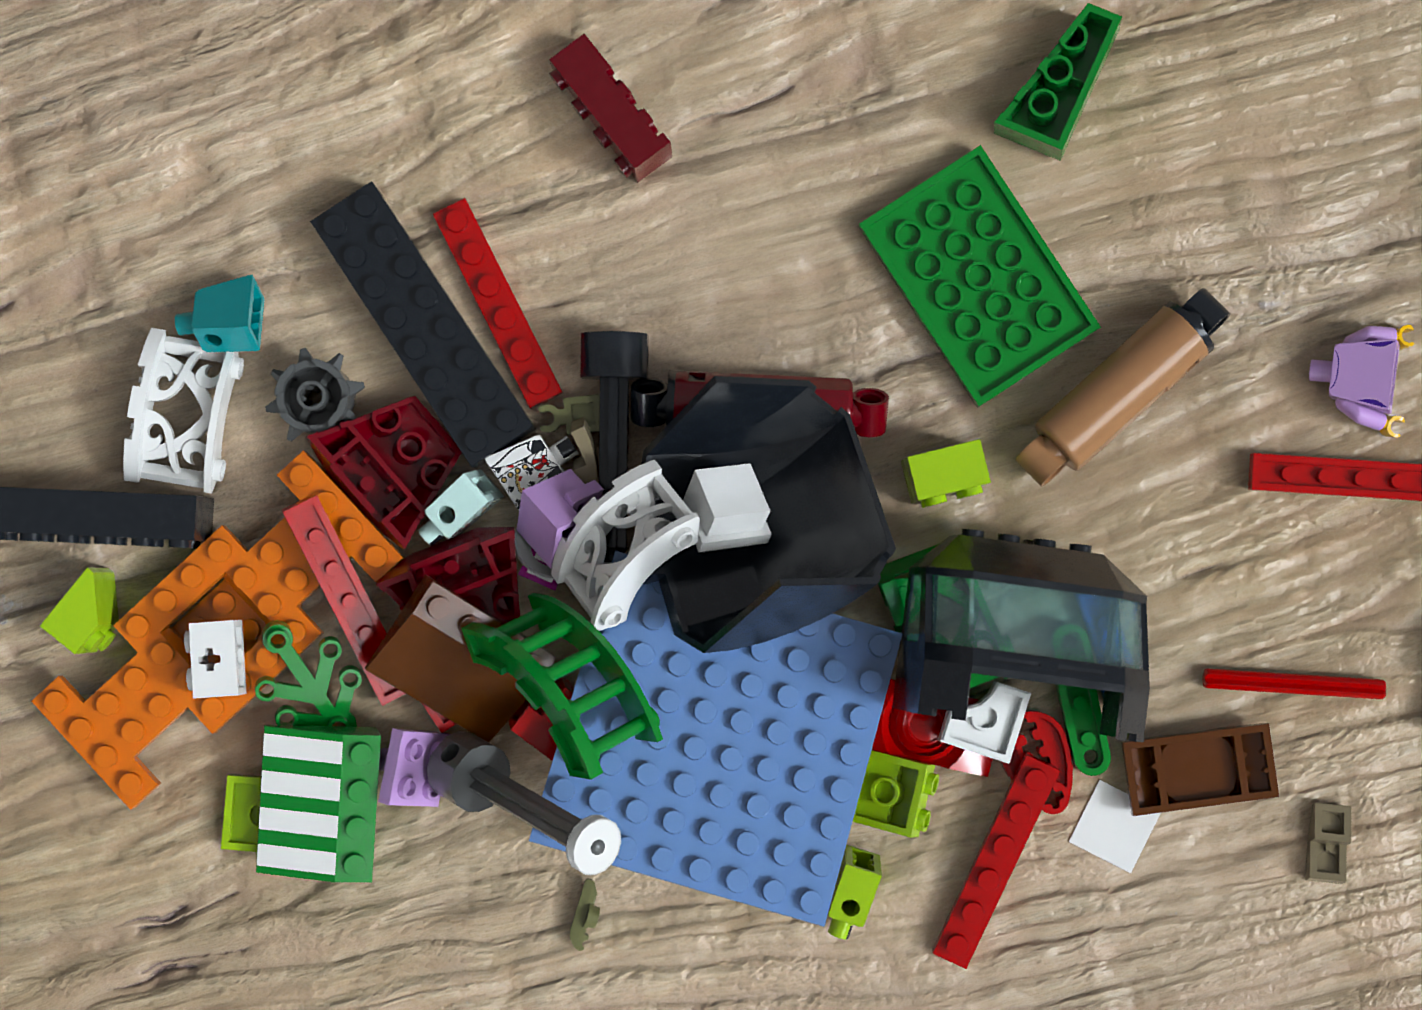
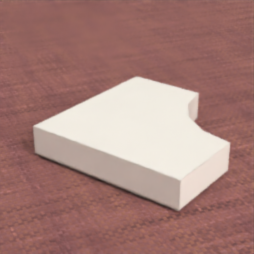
(990, 723)

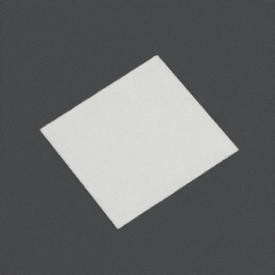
(1111, 830)

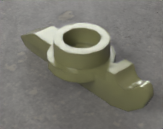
(585, 915)

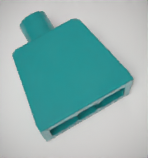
(226, 316)

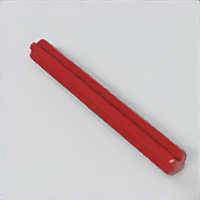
(1294, 683)

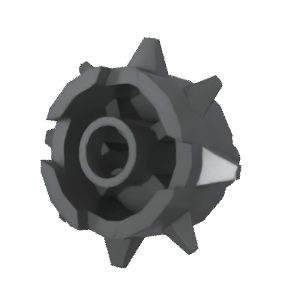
(313, 375)

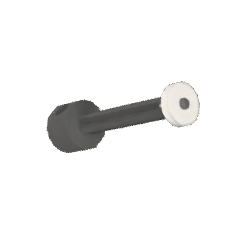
(478, 776)

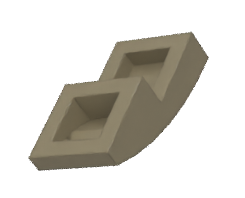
(586, 465)
(1328, 843)

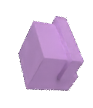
(549, 511)

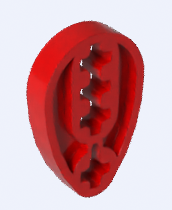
(1054, 747)

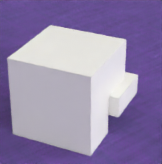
(728, 507)

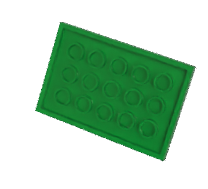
(979, 276)

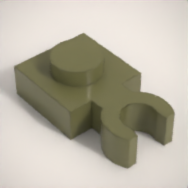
(573, 409)

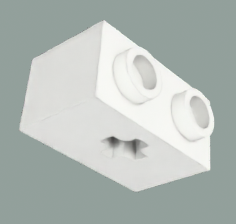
(221, 639)

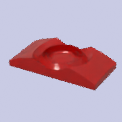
(917, 736)

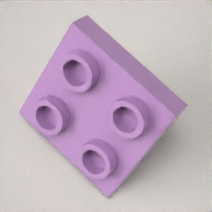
(406, 768)

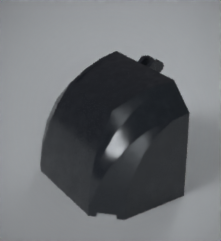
(822, 514)

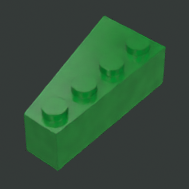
(1057, 93)

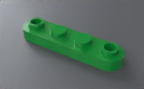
(1082, 725)

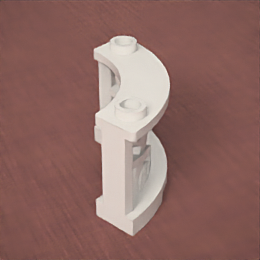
(142, 447)
(610, 588)

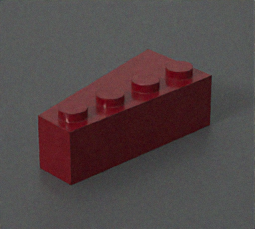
(610, 109)

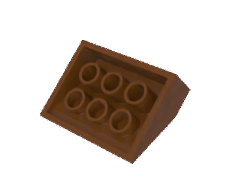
(432, 663)

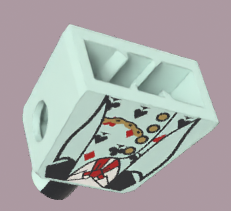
(468, 497)

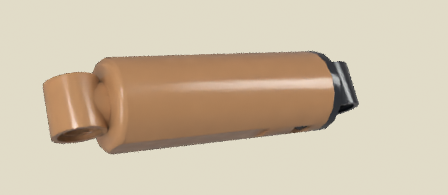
(1123, 386)

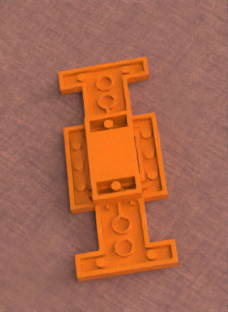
(256, 588)

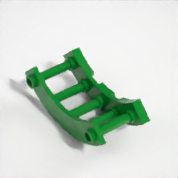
(536, 682)

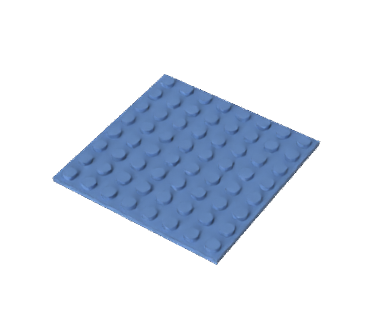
(752, 761)

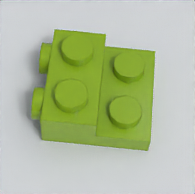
(896, 794)

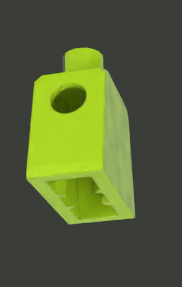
(854, 891)

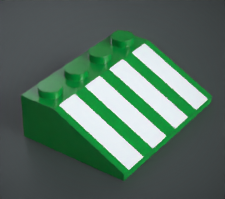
(318, 802)

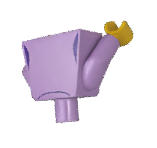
(1365, 375)

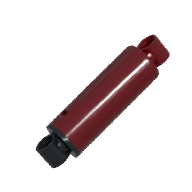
(657, 403)

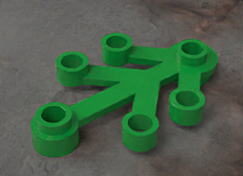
(310, 689)

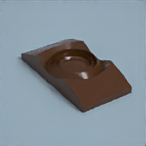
(1200, 769)

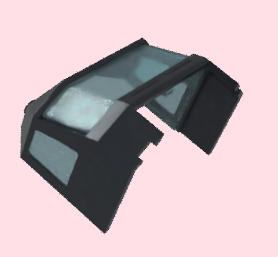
(1023, 617)

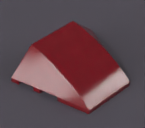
(389, 464)
(472, 564)

